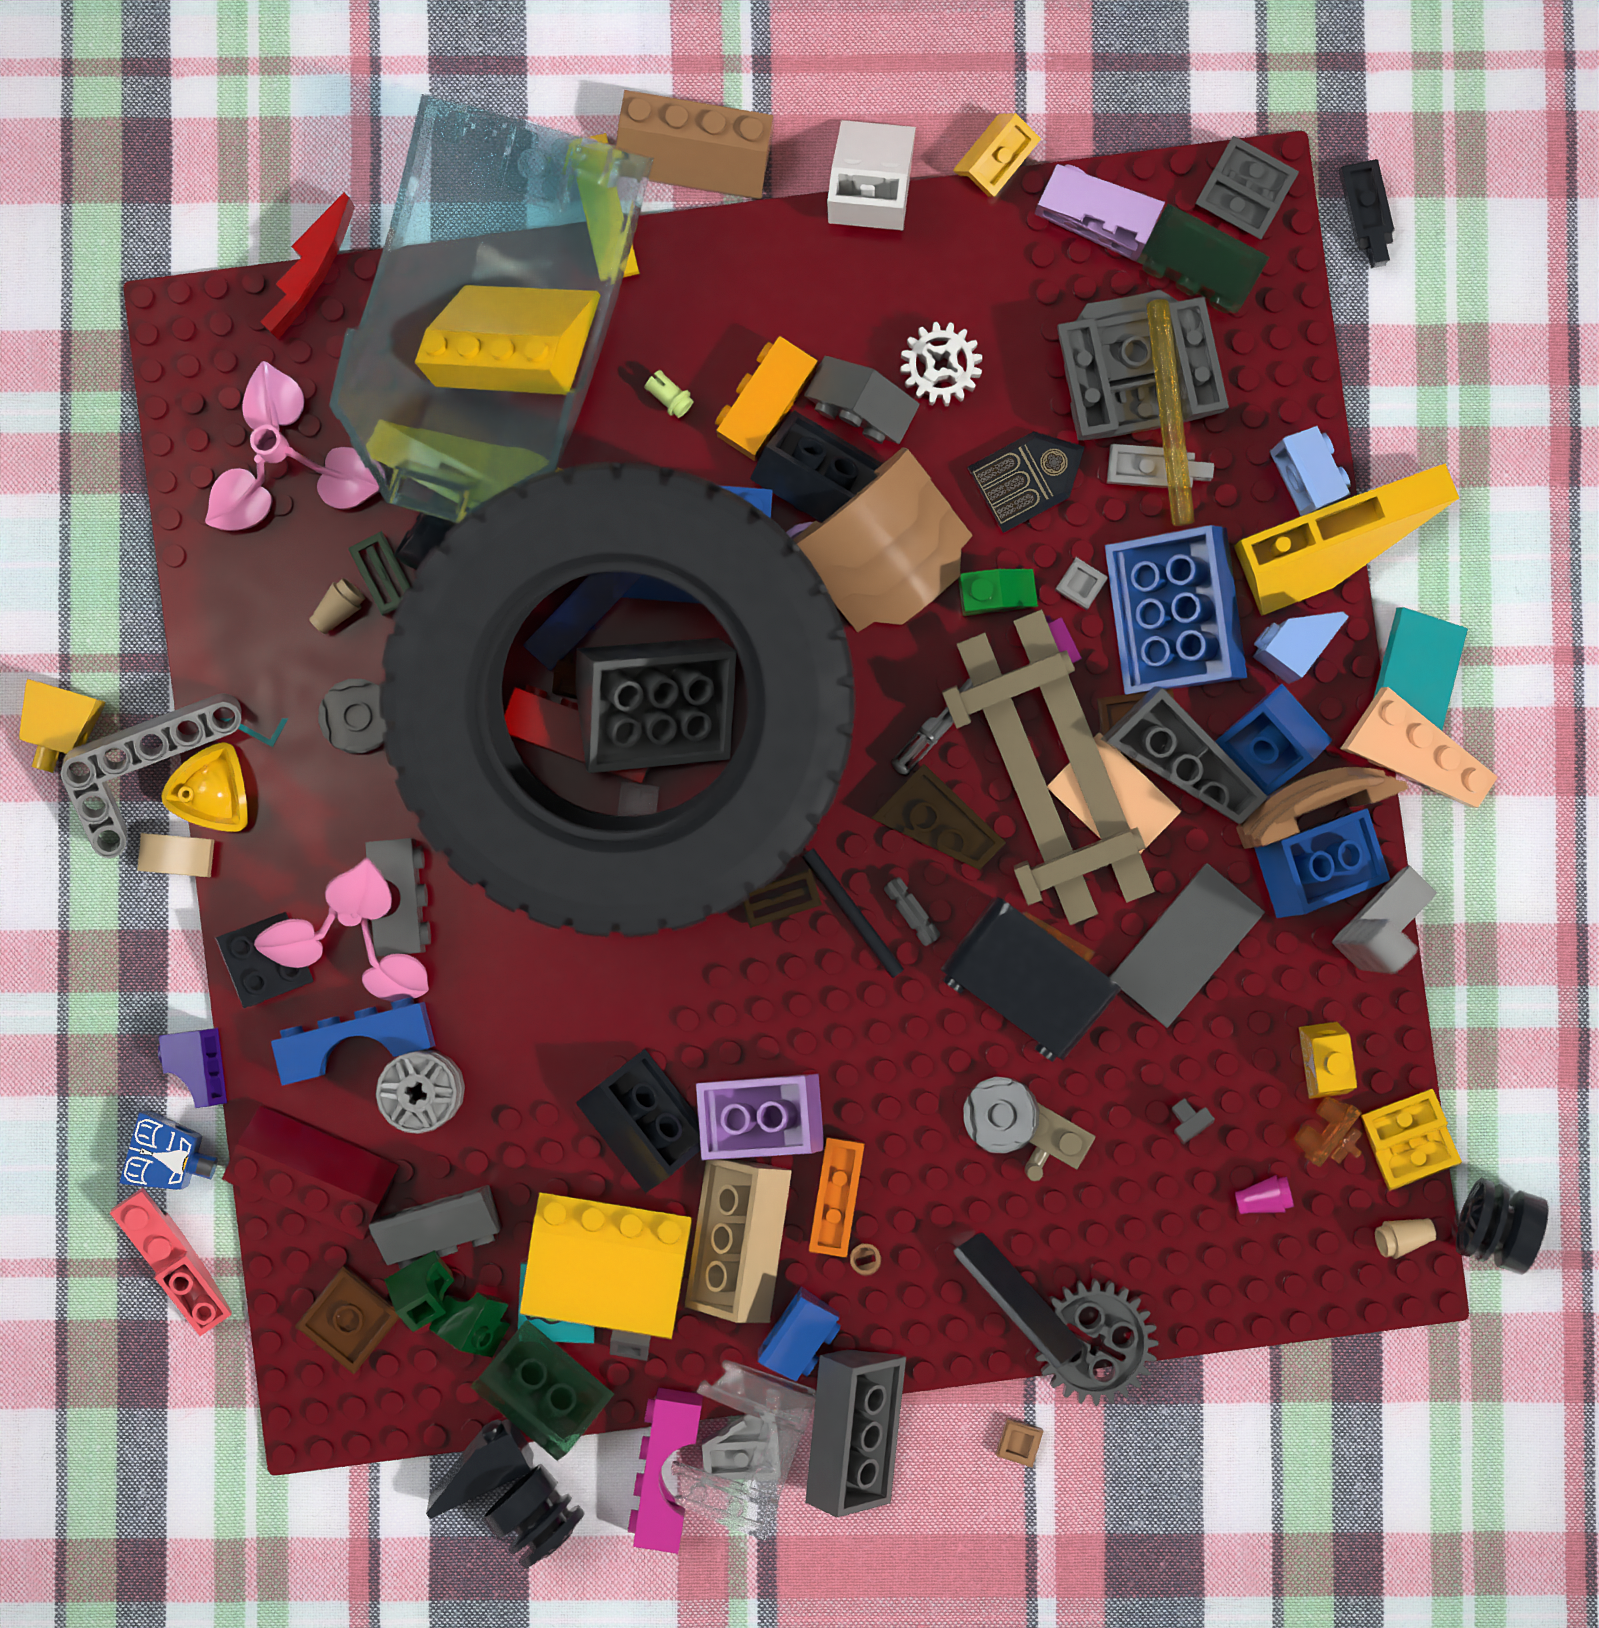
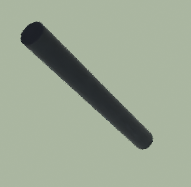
(853, 913)

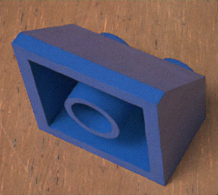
(1274, 740)
(798, 1335)

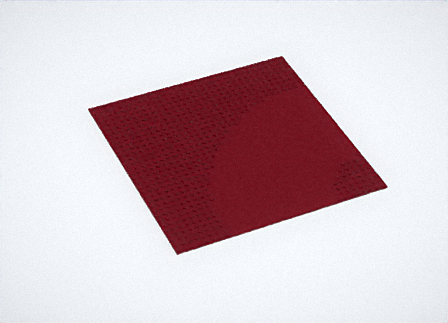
(556, 1012)

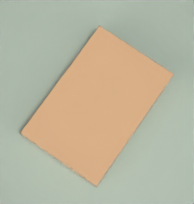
(1138, 797)

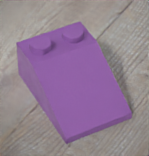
(760, 1117)

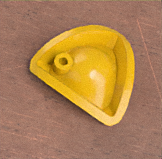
(209, 790)

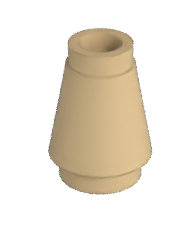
(337, 605)
(1403, 1236)

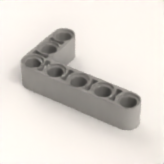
(137, 756)
(1374, 935)

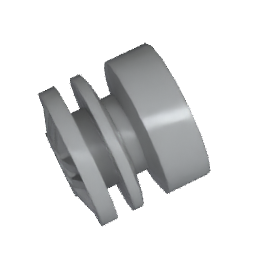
(440, 1081)

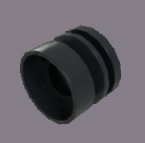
(1502, 1226)
(533, 1516)

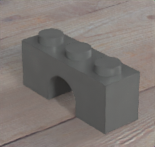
(404, 929)

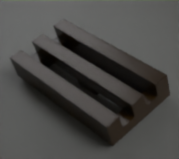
(811, 888)

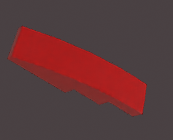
(316, 252)

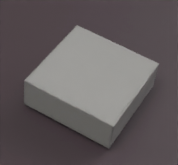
(1081, 583)

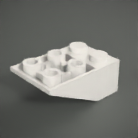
(871, 175)

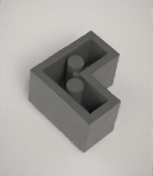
(861, 399)

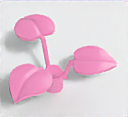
(272, 401)
(353, 900)

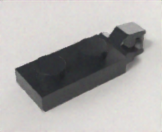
(1368, 209)

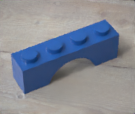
(306, 1054)

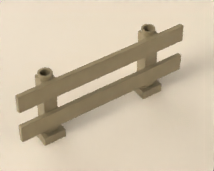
(993, 694)

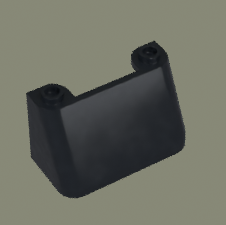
(1029, 978)

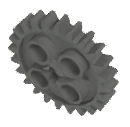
(1112, 1313)

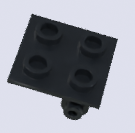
(252, 972)

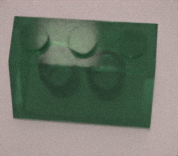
(1202, 260)
(542, 1390)

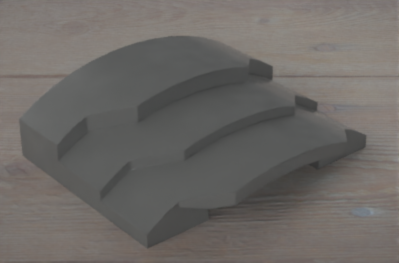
(1113, 366)

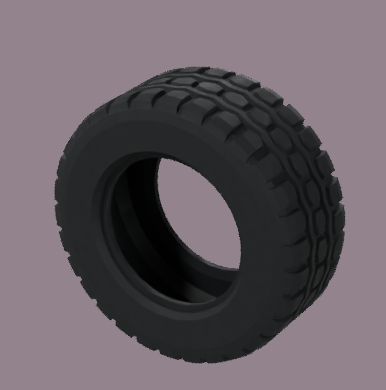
(486, 803)

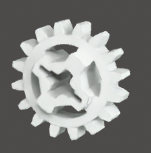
(927, 353)

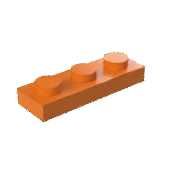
(836, 1197)

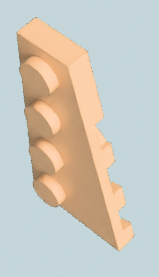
(1409, 744)

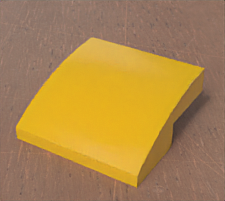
(1410, 1139)

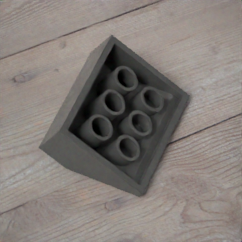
(655, 703)

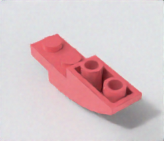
(173, 1260)

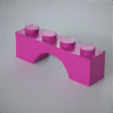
(674, 1425)

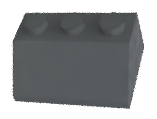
(437, 1226)

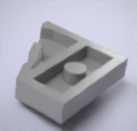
(731, 1448)

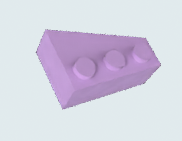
(1099, 210)

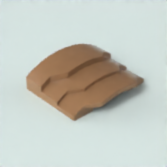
(888, 546)
(1276, 814)

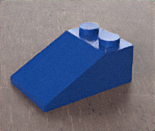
(1322, 864)

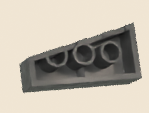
(1180, 751)

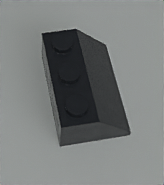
(813, 467)
(643, 1120)

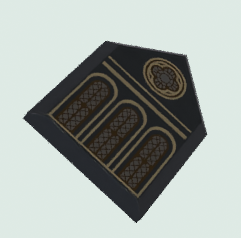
(1027, 477)

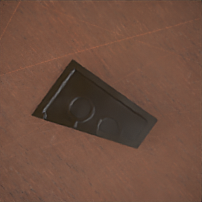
(939, 819)

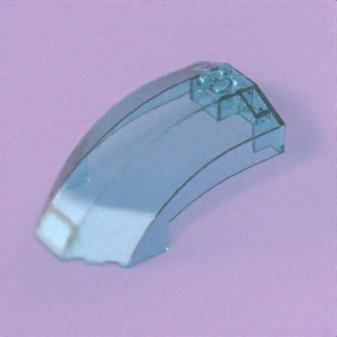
(481, 207)

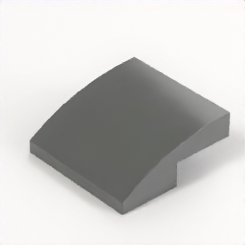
(1247, 187)

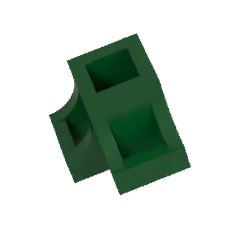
(419, 1290)
(472, 1324)

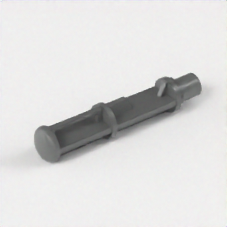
(929, 733)

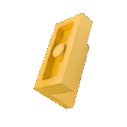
(998, 153)

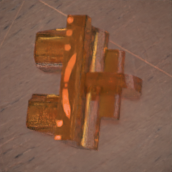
(1340, 1120)

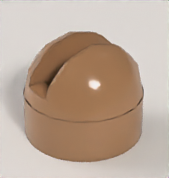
(864, 1251)

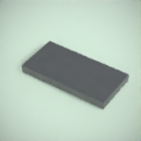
(1186, 945)

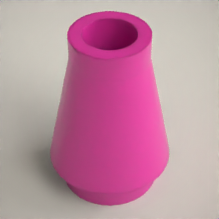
(1265, 1197)

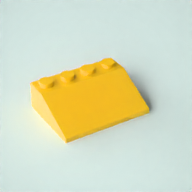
(508, 339)
(605, 1265)

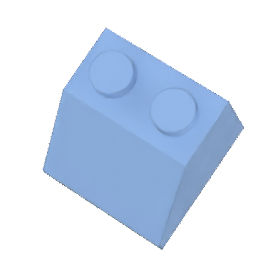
(1310, 470)
(1296, 643)

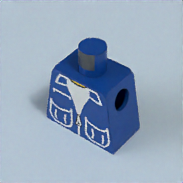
(165, 1154)

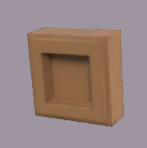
(1019, 1442)

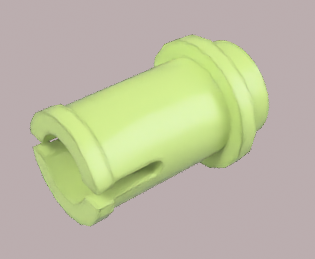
(669, 394)

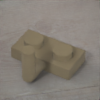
(1060, 1139)

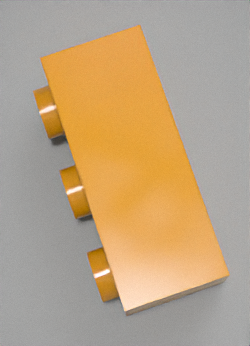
(765, 397)

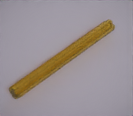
(1170, 412)

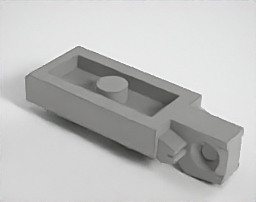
(1147, 466)

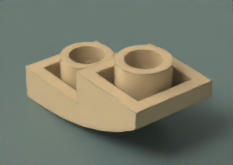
(175, 855)

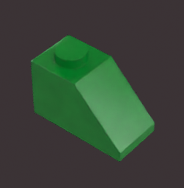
(997, 591)

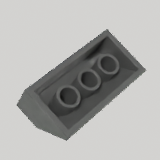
(855, 1431)

